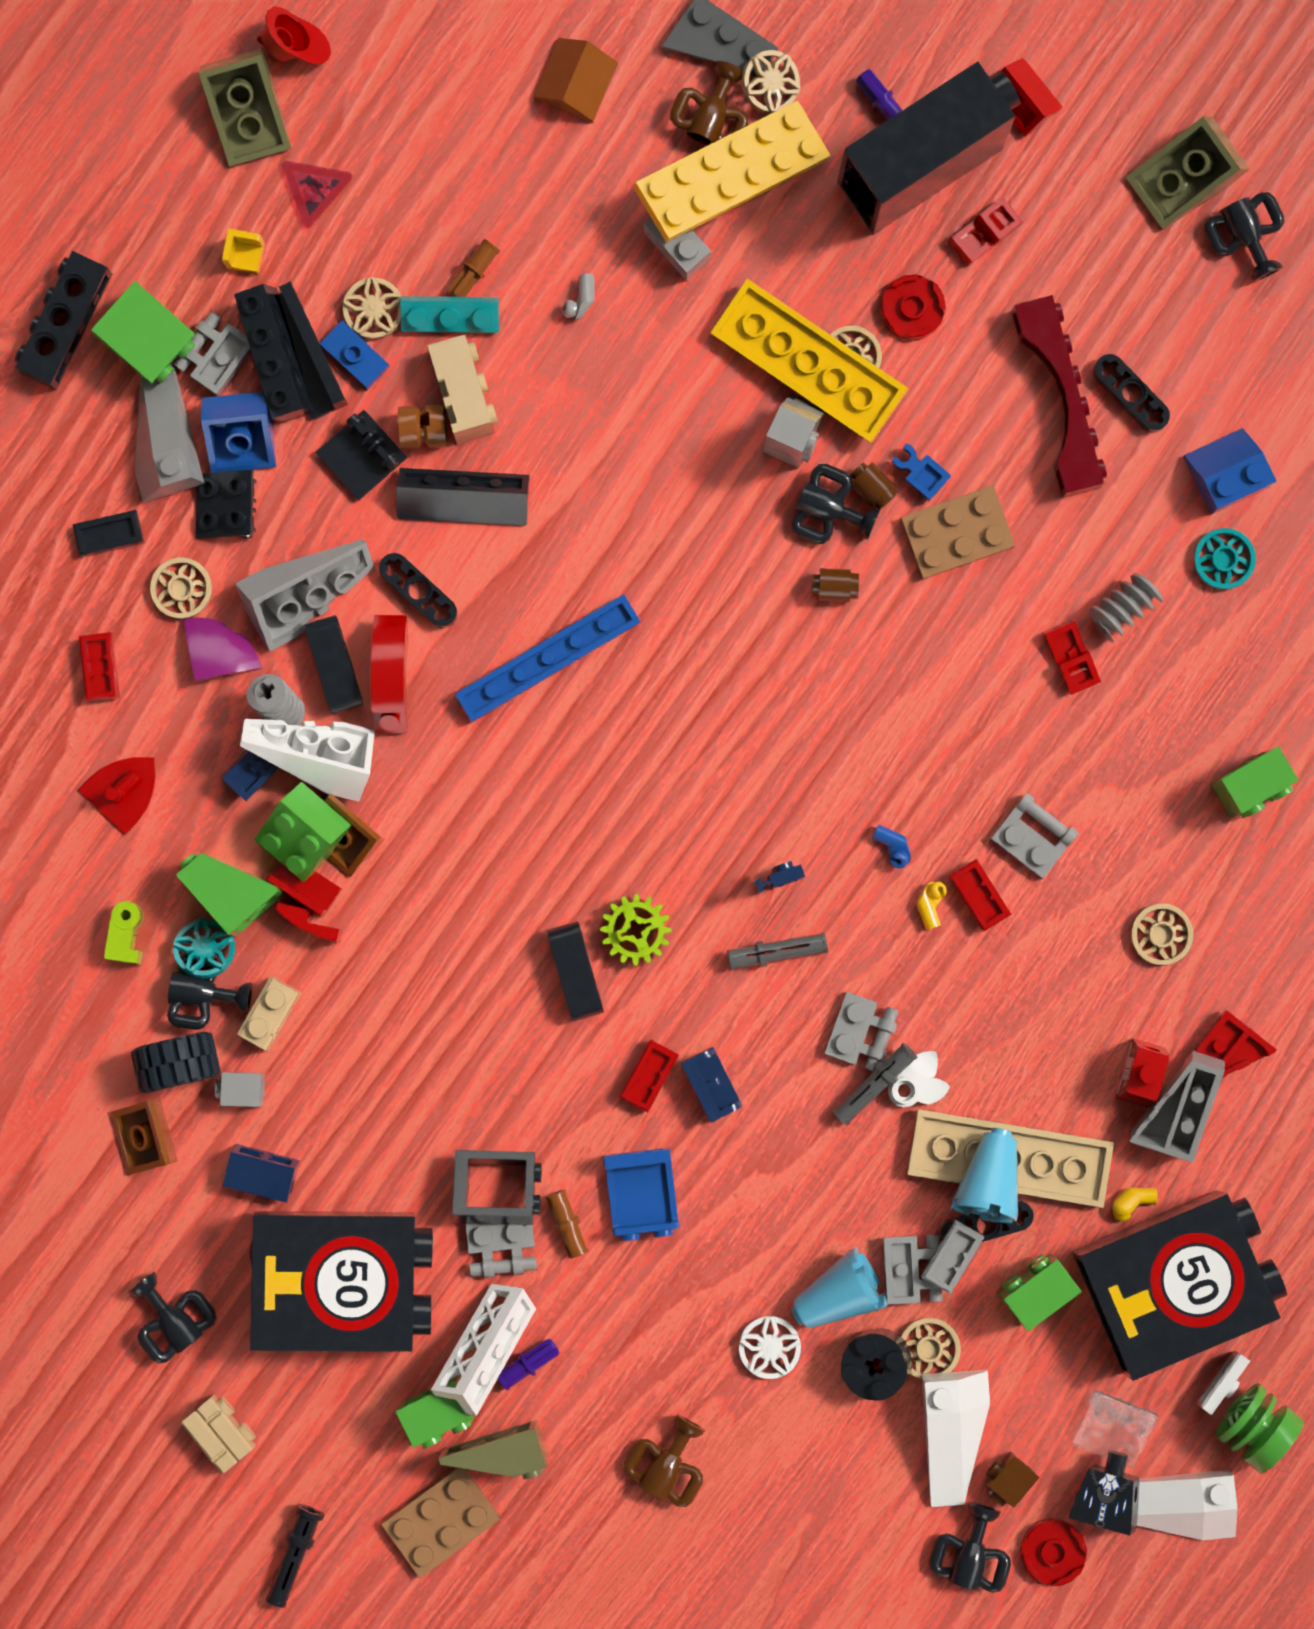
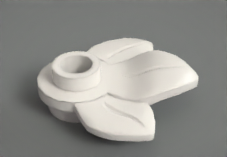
(921, 1080)

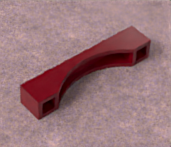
(1042, 333)

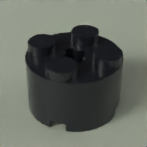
(858, 1369)

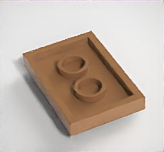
(957, 532)
(441, 1521)

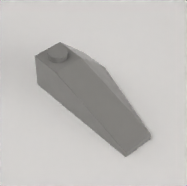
(164, 443)
(295, 591)

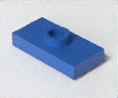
(354, 355)

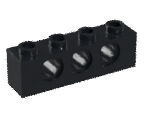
(274, 352)
(52, 367)

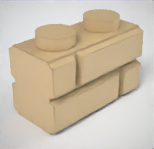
(269, 1013)
(219, 1433)

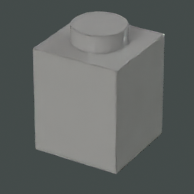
(240, 1089)

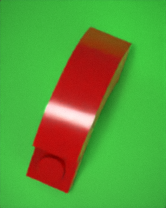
(389, 673)

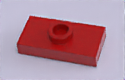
(99, 666)
(979, 895)
(649, 1076)

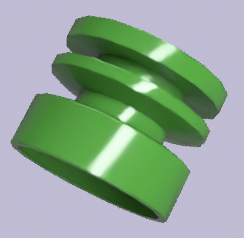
(1266, 1433)

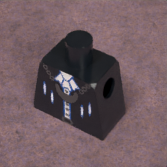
(1108, 1496)

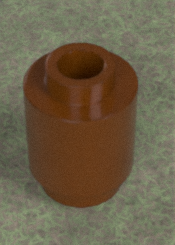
(873, 485)
(835, 585)

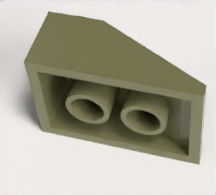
(245, 106)
(1187, 172)
(505, 1453)

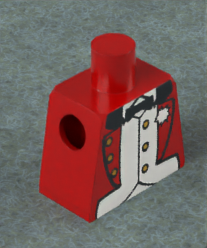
(1143, 1073)

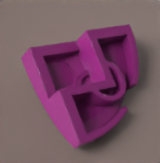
(218, 650)

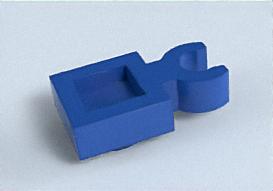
(925, 475)

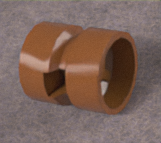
(410, 426)

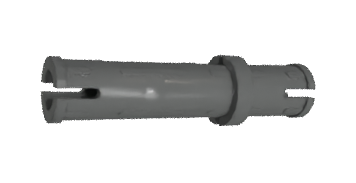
(738, 957)
(885, 1073)

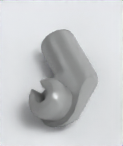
(585, 298)

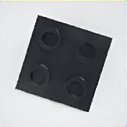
(361, 454)
(226, 505)

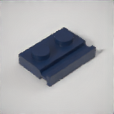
(783, 875)

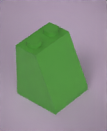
(144, 334)
(227, 892)

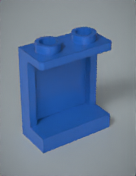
(641, 1193)

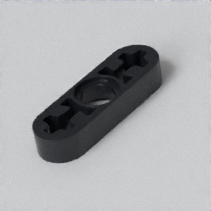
(1133, 379)
(406, 567)
(997, 1232)

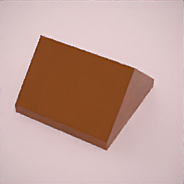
(576, 78)
(357, 842)
(144, 1136)

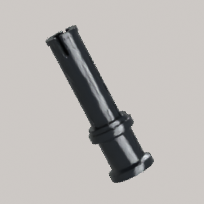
(298, 1537)

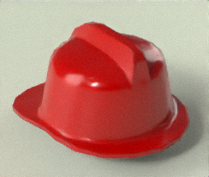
(292, 38)

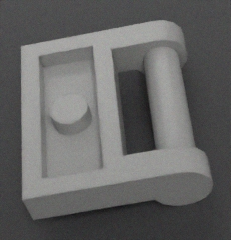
(1027, 844)

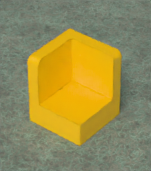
(243, 251)

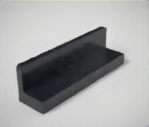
(318, 375)
(462, 496)

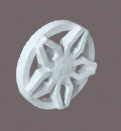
(769, 1347)

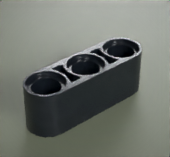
(333, 664)
(575, 971)

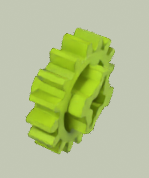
(630, 915)

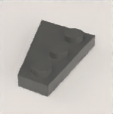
(714, 35)

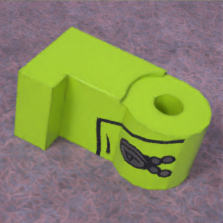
(122, 933)

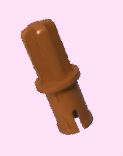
(473, 269)

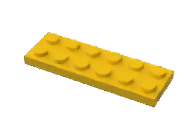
(731, 171)
(809, 361)

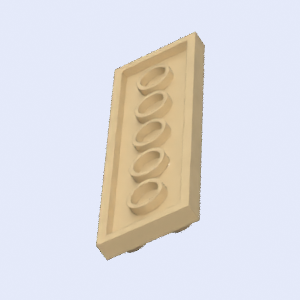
(1047, 1161)

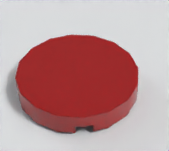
(913, 307)
(1053, 1552)

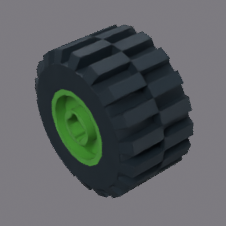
(175, 1062)

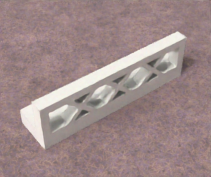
(492, 1347)

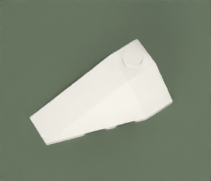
(324, 756)
(954, 1424)
(1190, 1504)

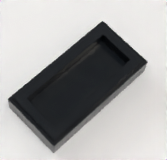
(108, 533)

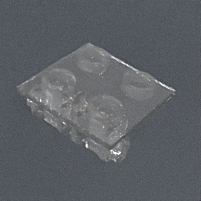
(1115, 1427)

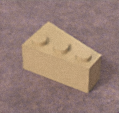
(462, 388)

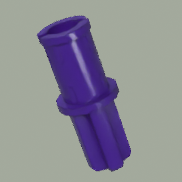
(878, 94)
(528, 1363)

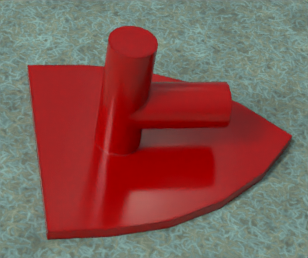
(122, 790)

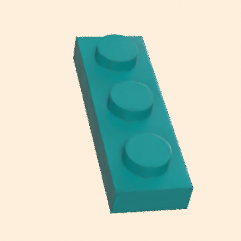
(449, 314)

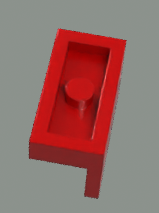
(1035, 98)
(316, 892)

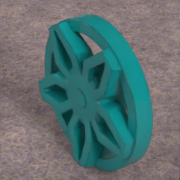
(1224, 558)
(203, 949)

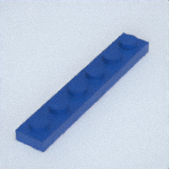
(548, 658)

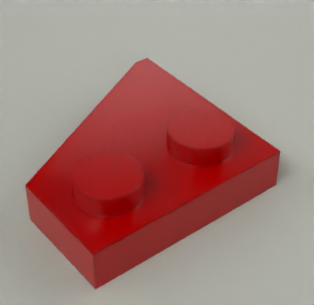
(1233, 1043)

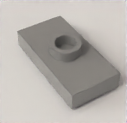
(952, 1256)

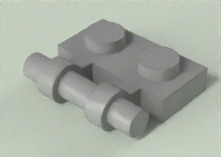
(222, 358)
(851, 1029)
(498, 1237)
(902, 1269)

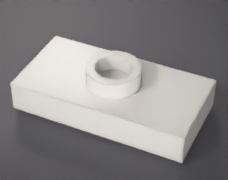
(1224, 1383)

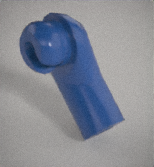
(896, 844)

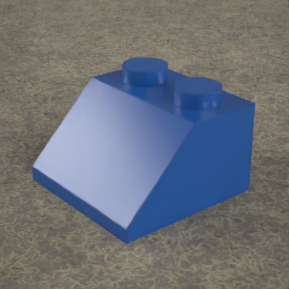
(238, 432)
(1229, 470)

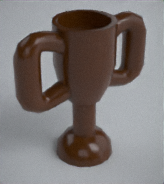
(711, 113)
(667, 1465)

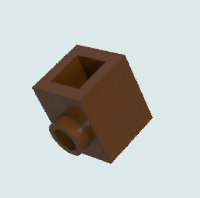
(1010, 1480)

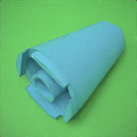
(991, 1180)
(840, 1293)

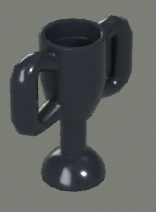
(1247, 231)
(828, 506)
(200, 993)
(171, 1320)
(971, 1555)

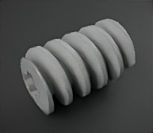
(1124, 605)
(275, 700)

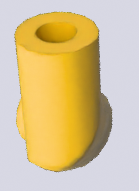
(928, 901)
(1130, 1199)

